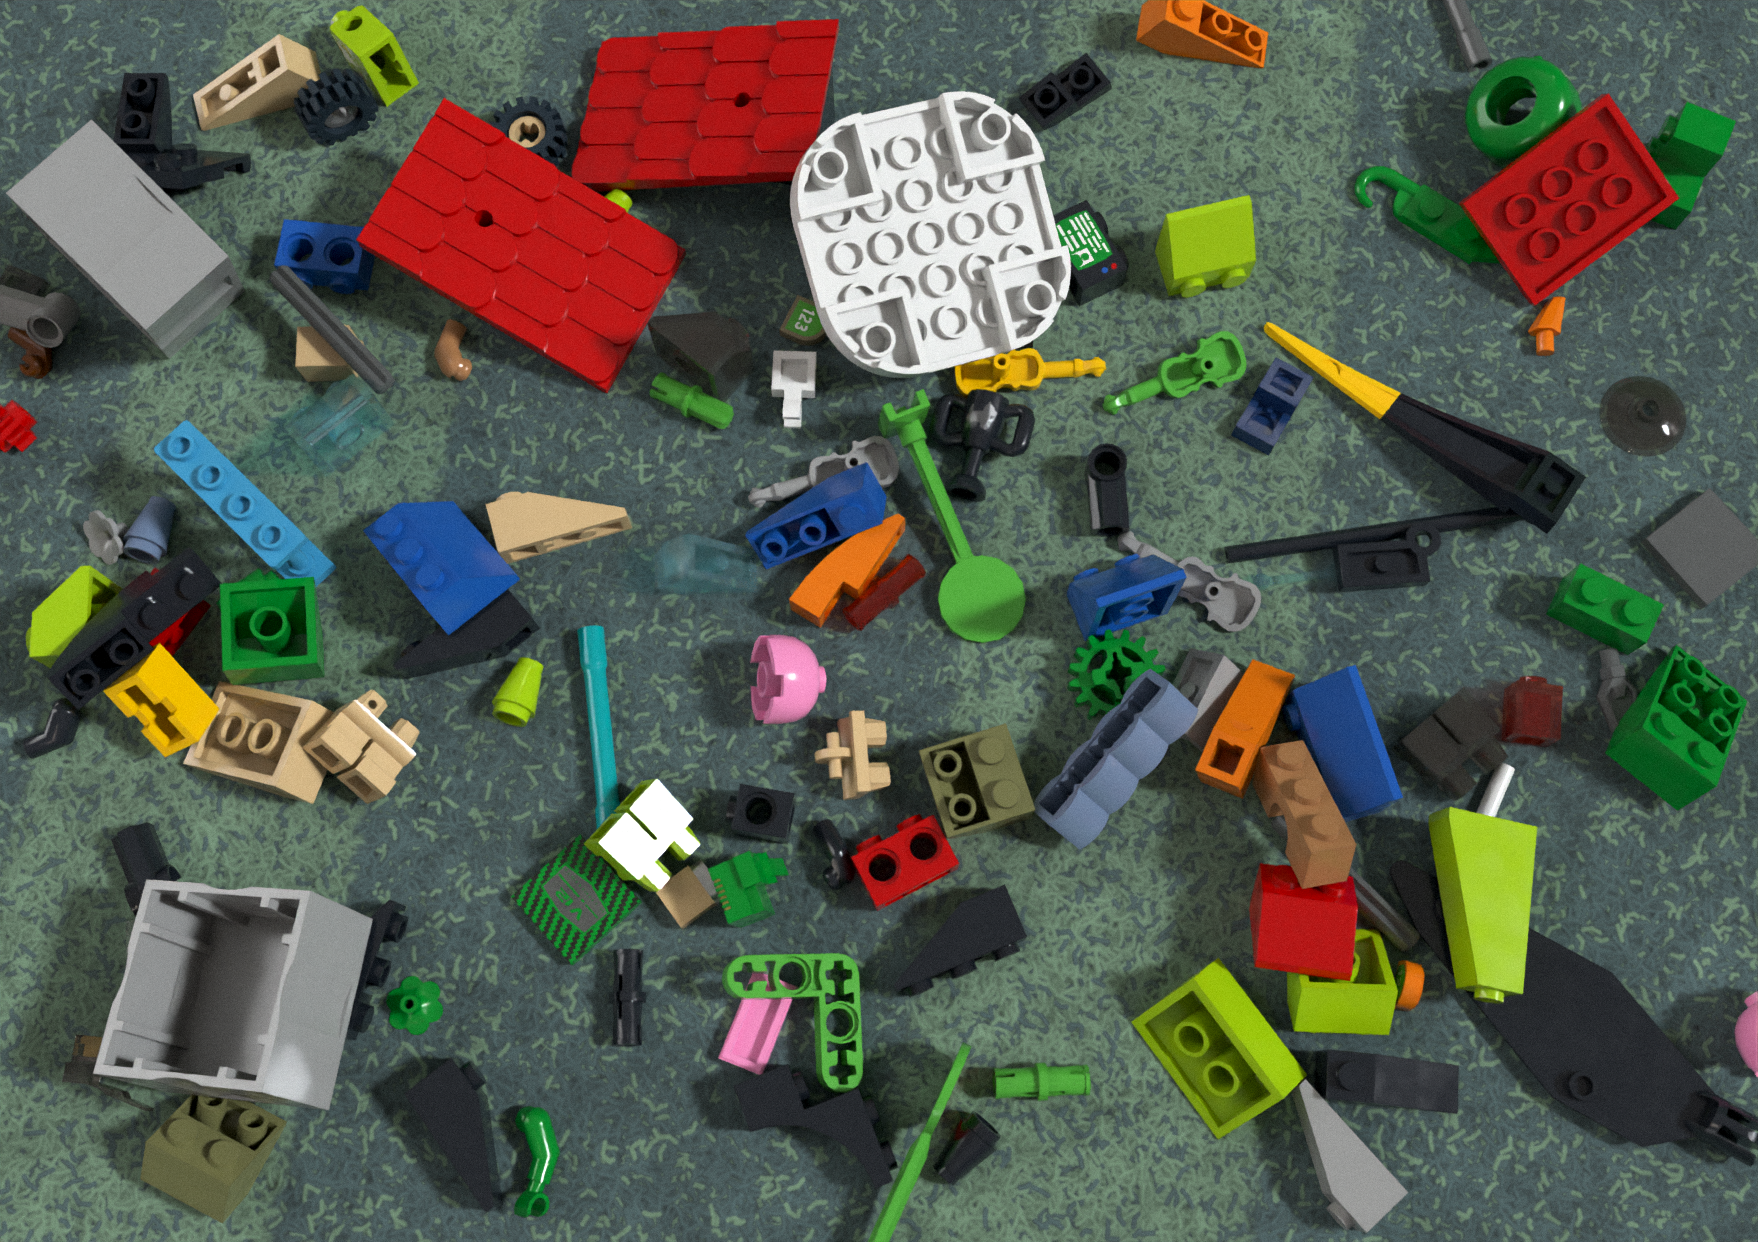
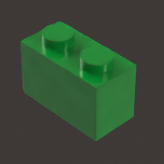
(1605, 609)

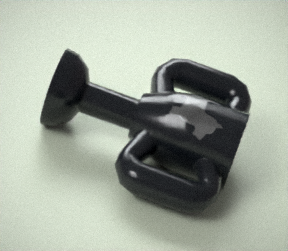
(980, 432)

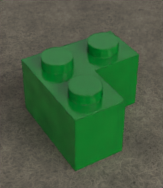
(1686, 153)

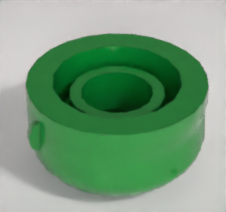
(1503, 87)

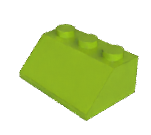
(1219, 1049)

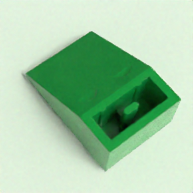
(1678, 730)

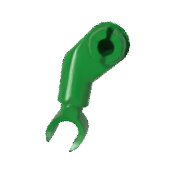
(544, 1152)

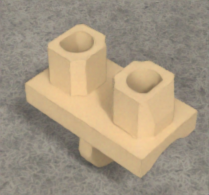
(848, 755)

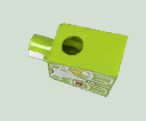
(363, 35)

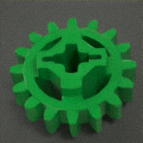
(1097, 681)

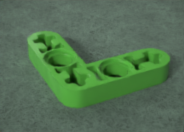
(813, 986)

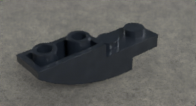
(144, 117)
(126, 625)

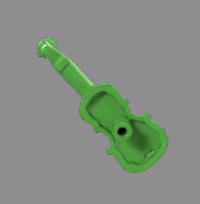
(1214, 361)

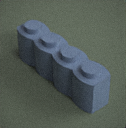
(1119, 754)

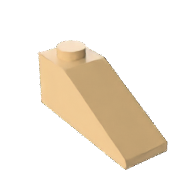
(257, 84)
(543, 523)

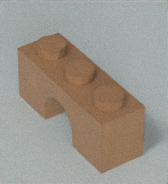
(1318, 837)

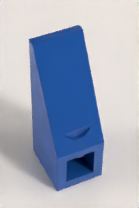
(820, 517)

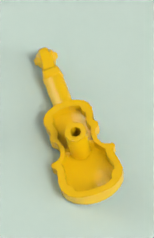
(1020, 371)

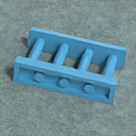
(242, 505)

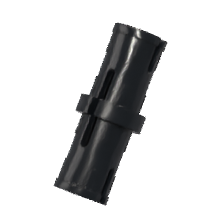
(627, 998)

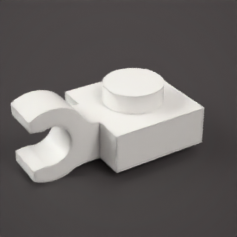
(793, 379)

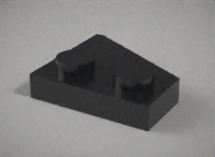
(187, 167)

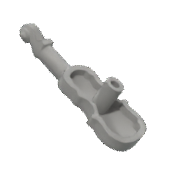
(873, 450)
(1228, 600)

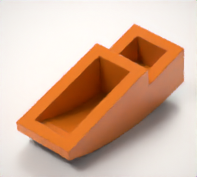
(846, 570)

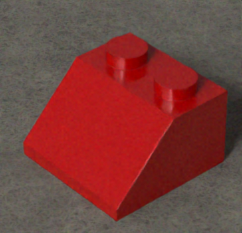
(1302, 928)

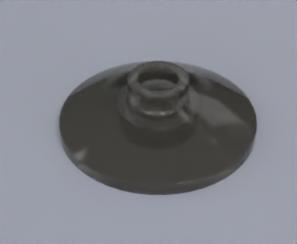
(1633, 429)

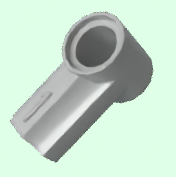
(43, 318)

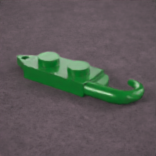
(1428, 214)

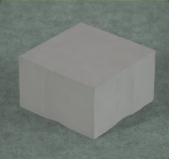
(128, 238)
(236, 994)

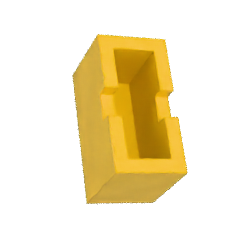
(164, 701)

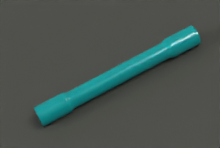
(594, 665)

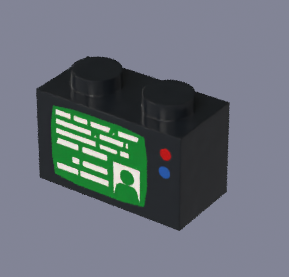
(1094, 259)

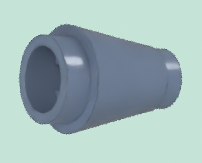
(150, 532)

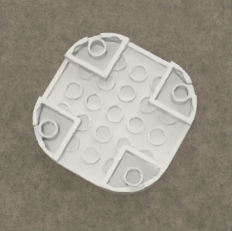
(929, 235)

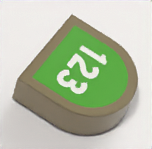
(803, 323)

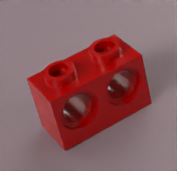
(910, 872)

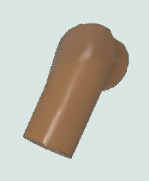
(448, 353)

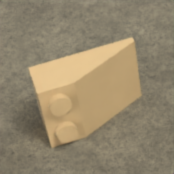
(261, 740)

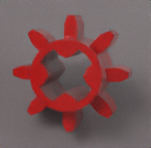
(16, 427)

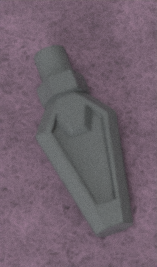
(1615, 691)

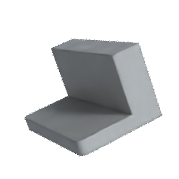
(1208, 684)

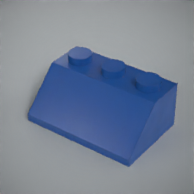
(441, 559)
(1344, 742)

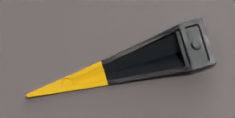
(1491, 464)

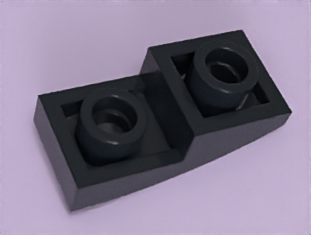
(1065, 94)

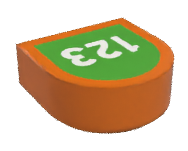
(1409, 983)

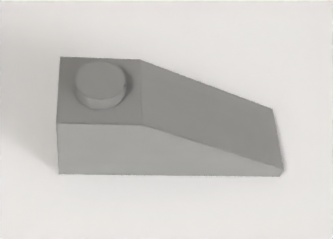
(1347, 1170)

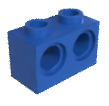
(329, 248)

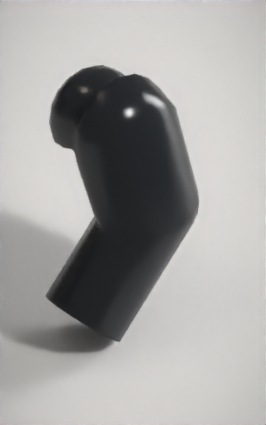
(59, 730)
(837, 852)

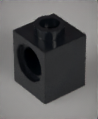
(777, 828)

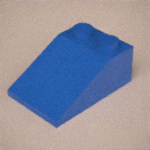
(1125, 594)

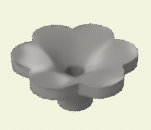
(105, 536)

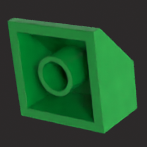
(271, 631)

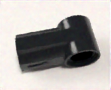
(1107, 493)
(141, 859)

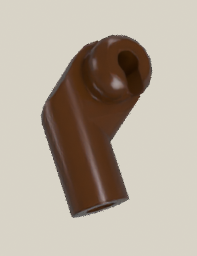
(37, 357)

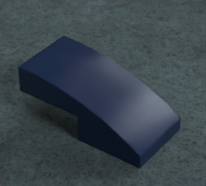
(1272, 406)

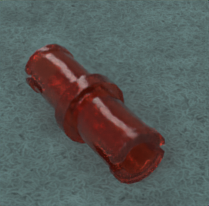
(884, 592)

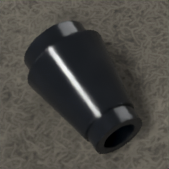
(967, 1147)

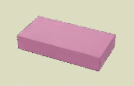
(755, 1029)

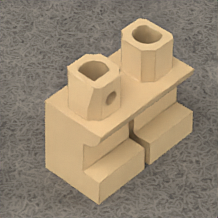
(364, 746)

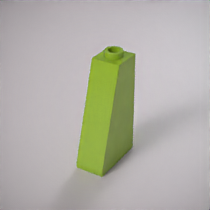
(1485, 898)

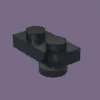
(1387, 562)

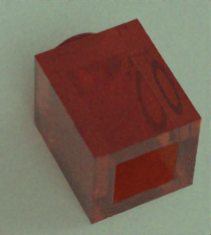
(1532, 712)

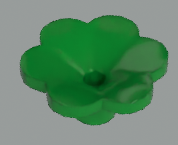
(424, 1010)

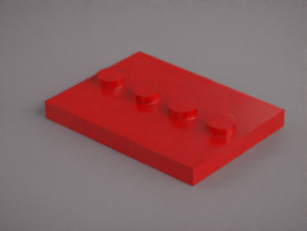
(1569, 199)

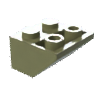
(977, 783)
(211, 1153)

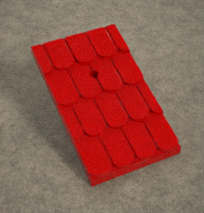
(707, 106)
(522, 245)

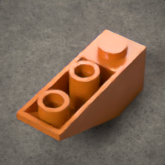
(1201, 32)
(1244, 728)

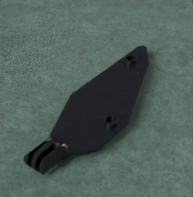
(1592, 1040)

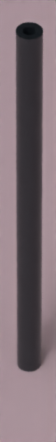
(1366, 534)

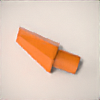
(1548, 325)

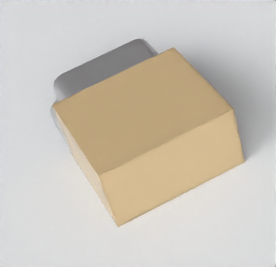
(689, 894)

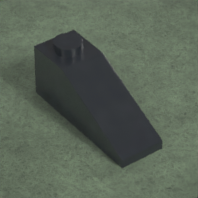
(1386, 1081)
(460, 1121)

